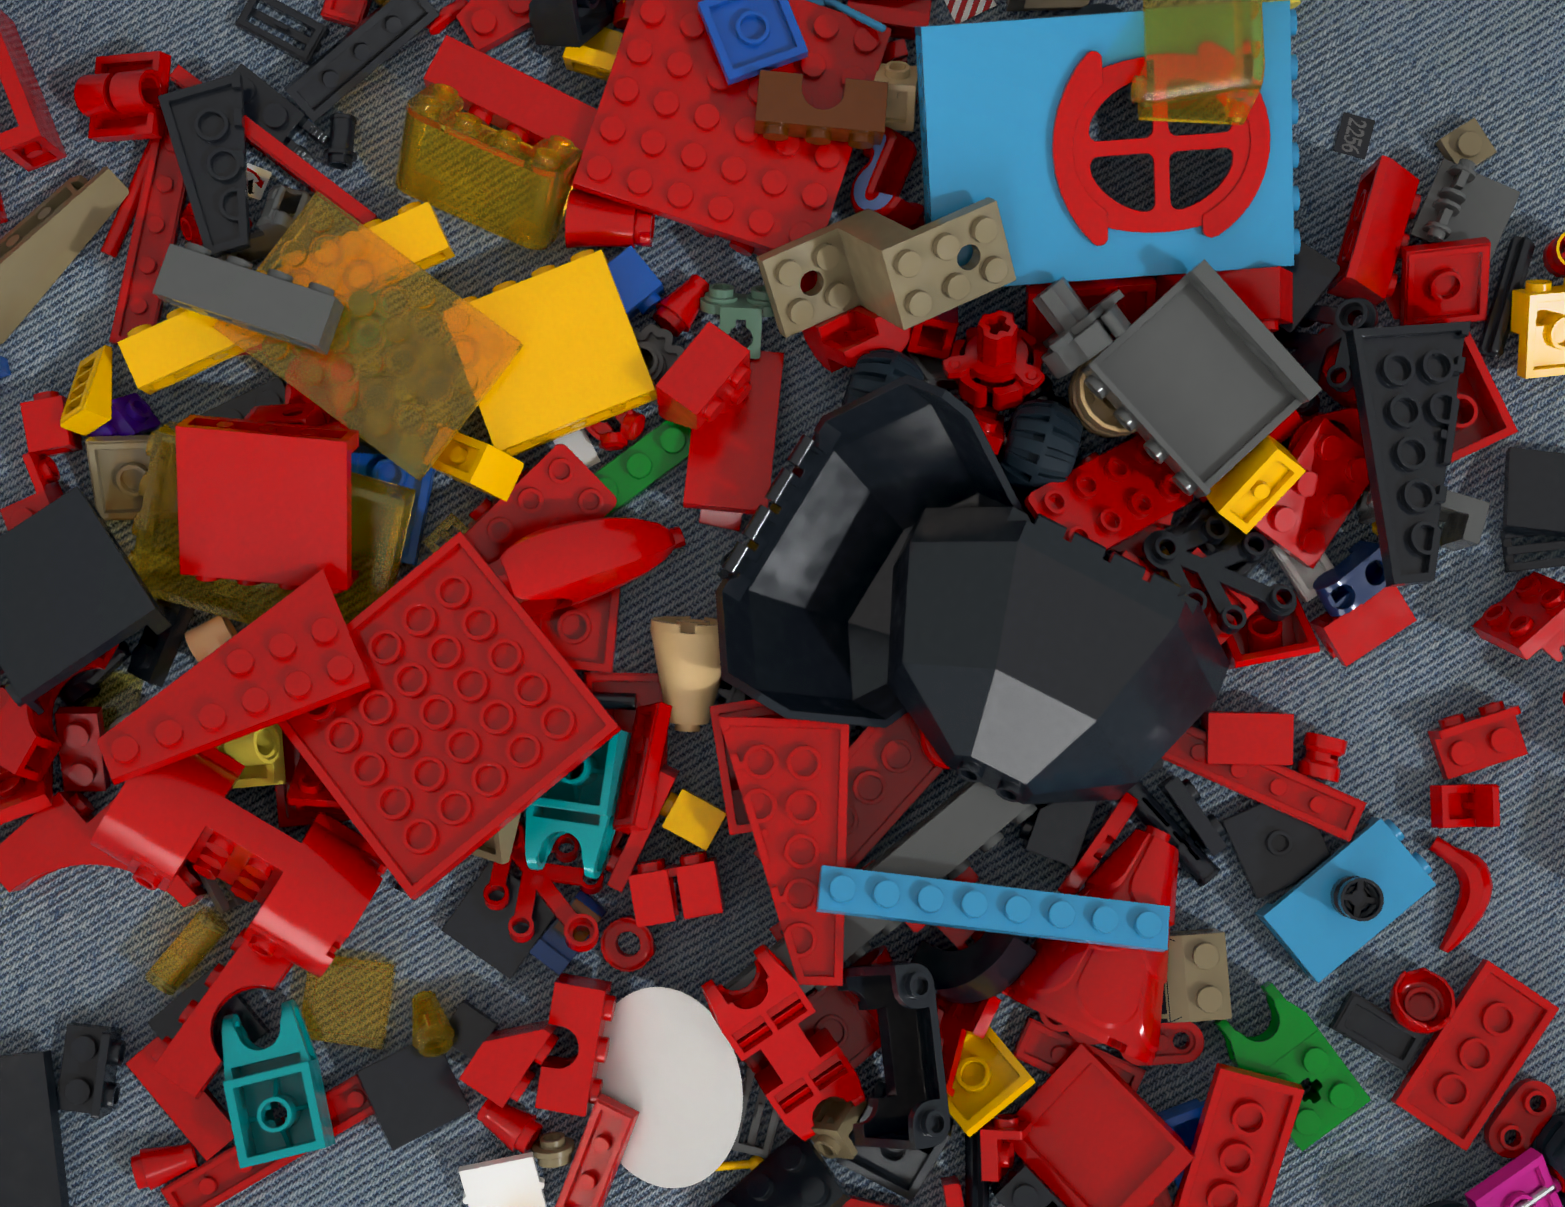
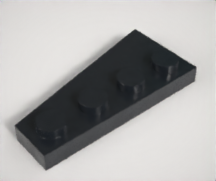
(210, 148)

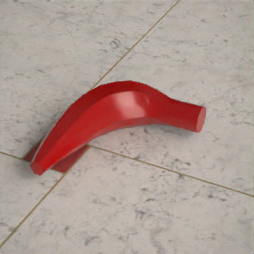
(1474, 890)

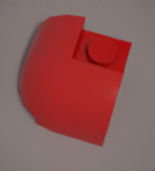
(852, 334)

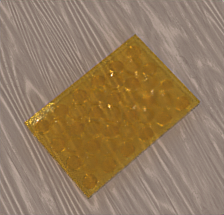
(406, 348)

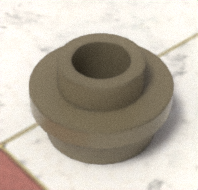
(553, 1150)

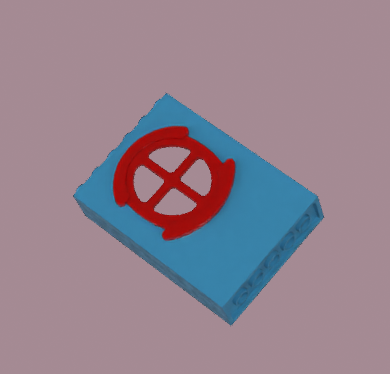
(1012, 120)

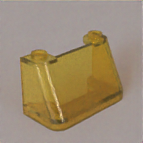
(1200, 61)

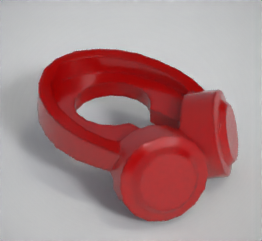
(631, 427)

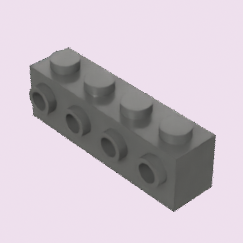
(249, 298)

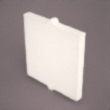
(503, 1183)

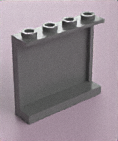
(1199, 380)

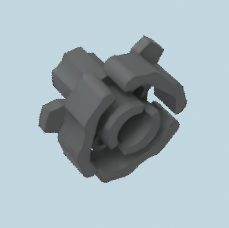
(1078, 330)

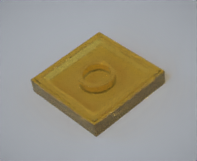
(350, 1002)

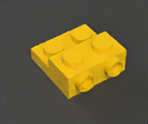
(1540, 322)

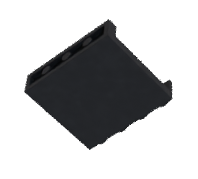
(65, 597)

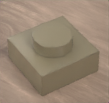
(1466, 143)

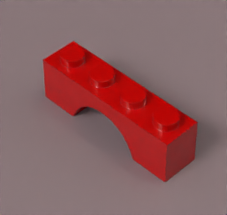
(29, 739)
(191, 1056)

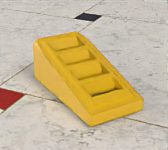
(90, 394)

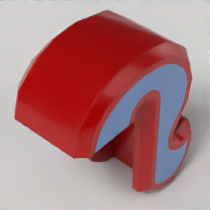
(883, 179)

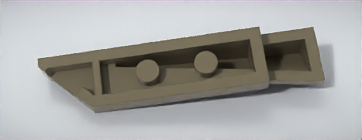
(50, 239)

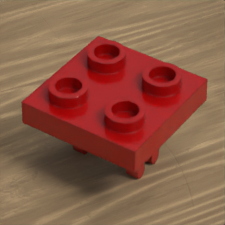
(1527, 618)

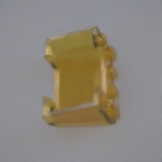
(484, 171)

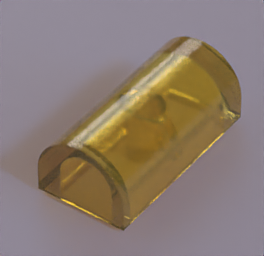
(187, 951)

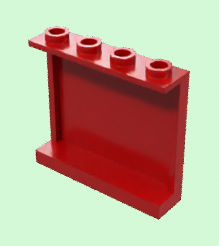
(264, 501)

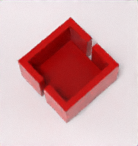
(655, 891)

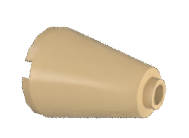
(687, 667)

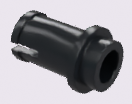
(341, 141)

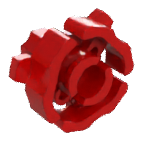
(999, 357)

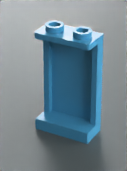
(1310, 925)

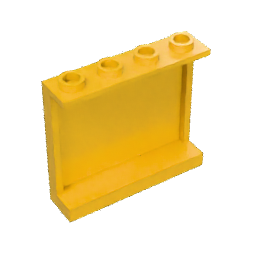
(575, 355)

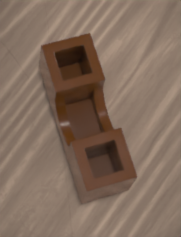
(785, 112)

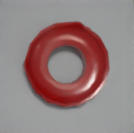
(612, 951)

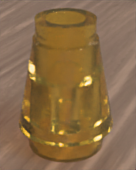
(430, 1026)

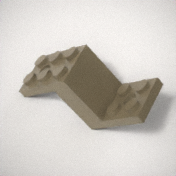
(887, 268)

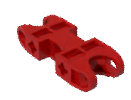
(767, 1019)

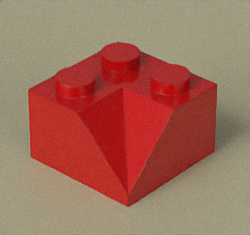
(705, 379)

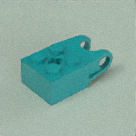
(580, 807)
(261, 1078)

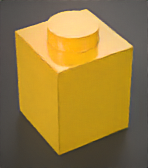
(692, 818)

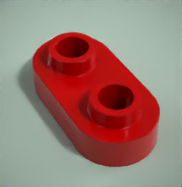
(1168, 1052)
(1517, 1114)

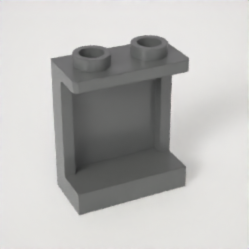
(1462, 517)

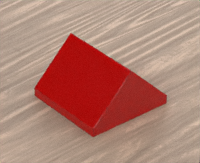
(1271, 640)

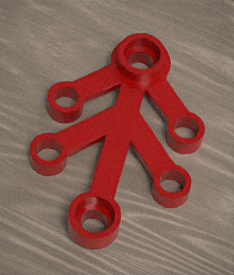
(542, 883)

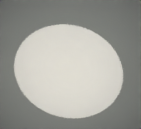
(681, 1078)

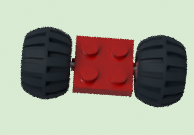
(1037, 442)

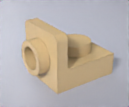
(901, 94)

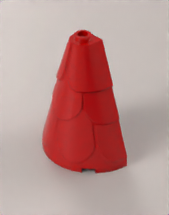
(1103, 988)

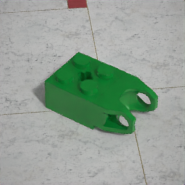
(1297, 1051)

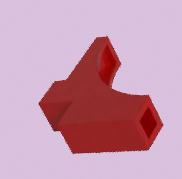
(61, 839)

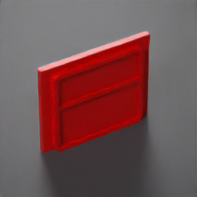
(1098, 1138)

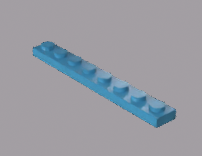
(993, 908)

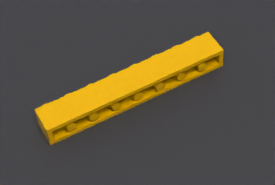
(191, 344)

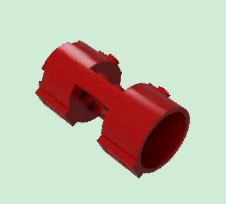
(306, 888)

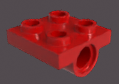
(124, 96)

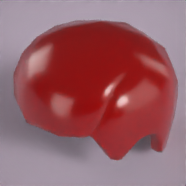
(1422, 1001)

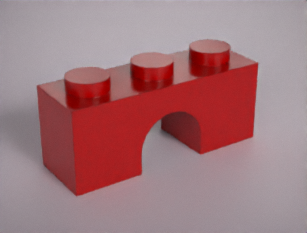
(571, 1082)

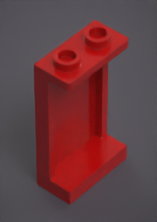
(36, 138)

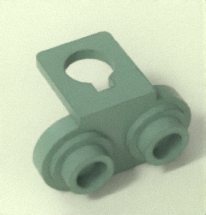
(732, 306)

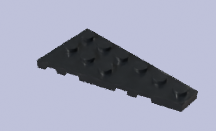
(1408, 426)

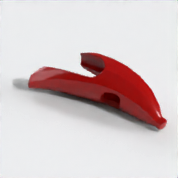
(582, 560)

